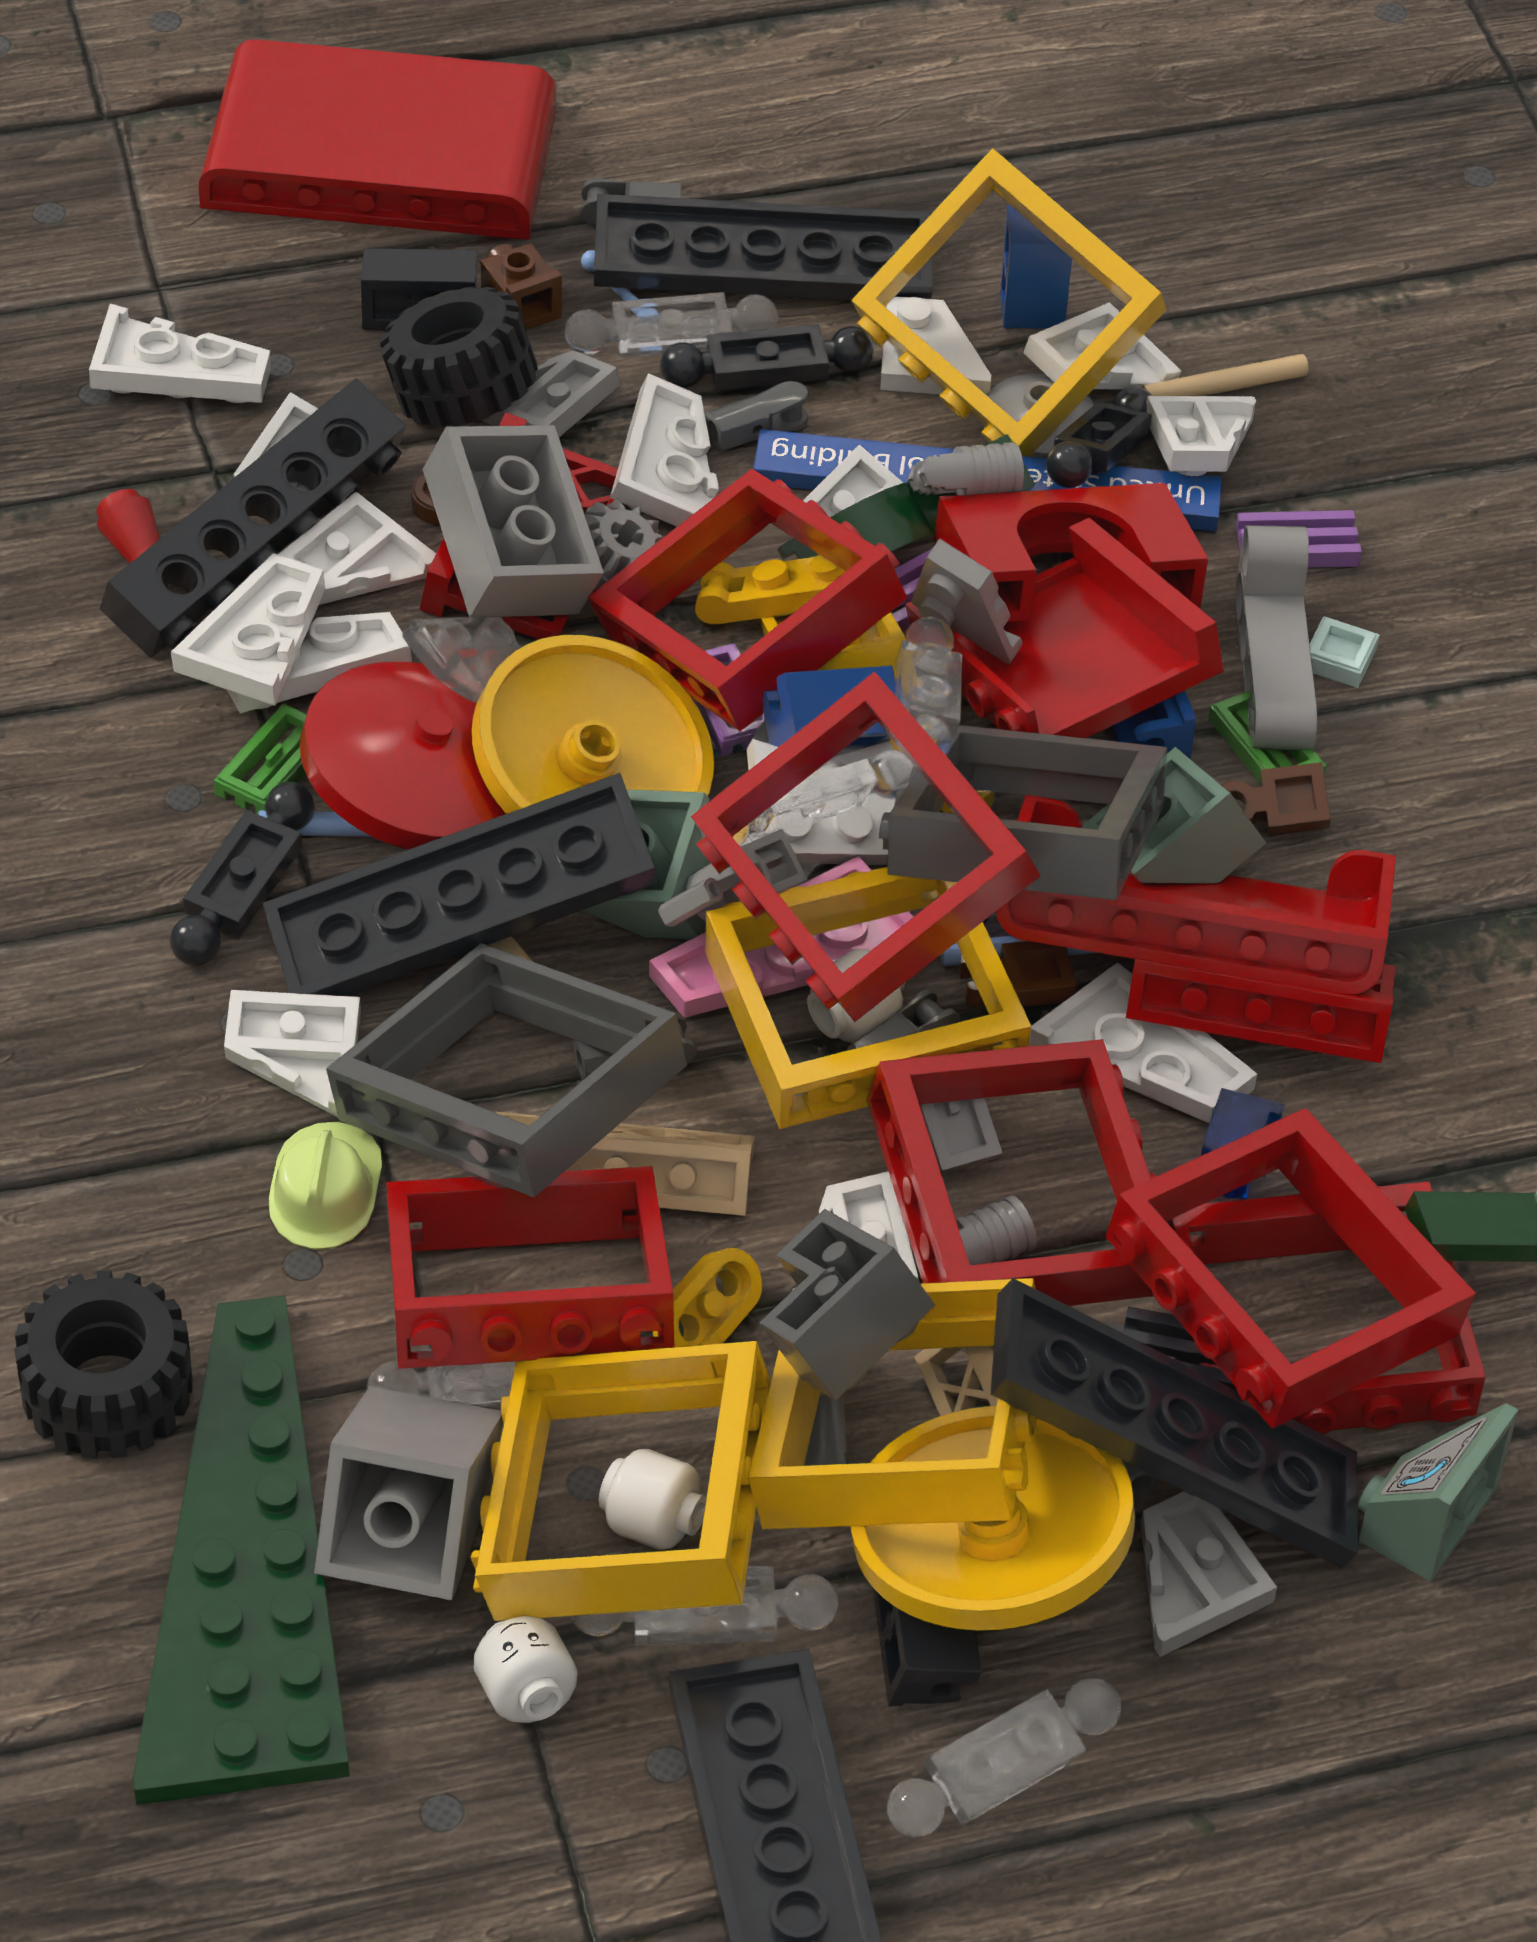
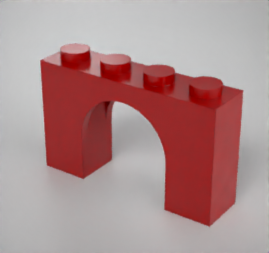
(1012, 526)

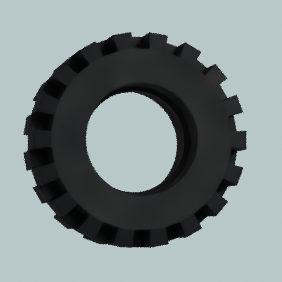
(459, 356)
(112, 1407)

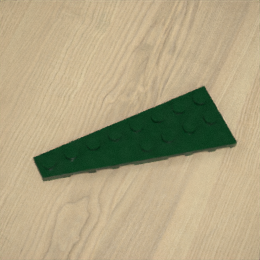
(244, 1636)

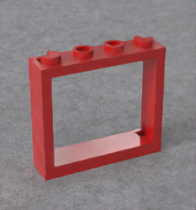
(797, 644)
(928, 932)
(919, 1186)
(1352, 1205)
(1293, 1227)
(534, 1322)

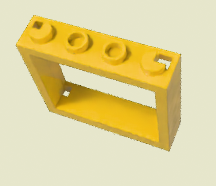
(996, 174)
(843, 1079)
(619, 1384)
(892, 1492)

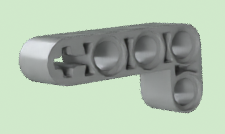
(1276, 637)

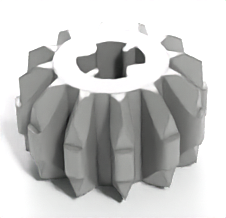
(619, 536)

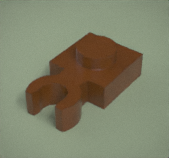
(1289, 798)
(1036, 971)

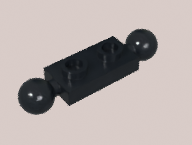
(767, 357)
(1099, 438)
(242, 873)

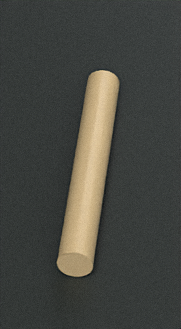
(1232, 378)

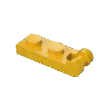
(762, 589)

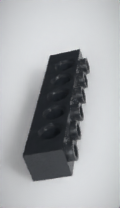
(347, 422)

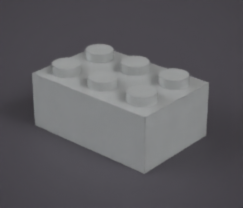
(512, 521)

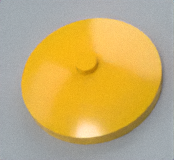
(583, 712)
(999, 1575)

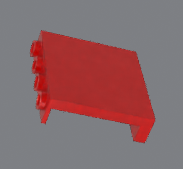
(1096, 647)

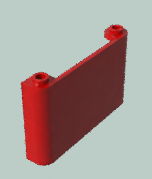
(380, 139)
(1228, 927)

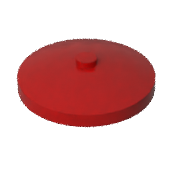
(395, 754)

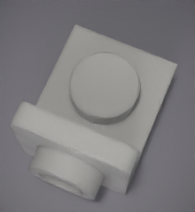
(961, 1133)

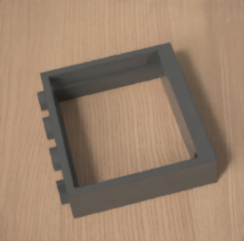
(1052, 766)
(376, 1090)

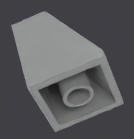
(406, 1491)

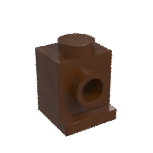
(524, 273)

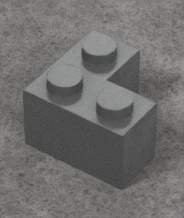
(848, 1303)

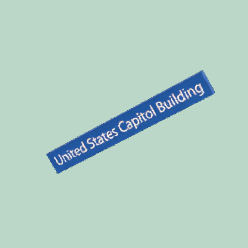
(808, 459)

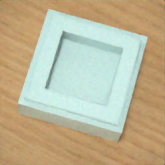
(1342, 651)

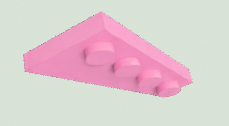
(691, 984)

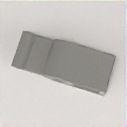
(713, 890)

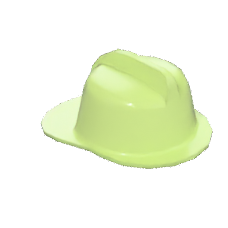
(325, 1185)

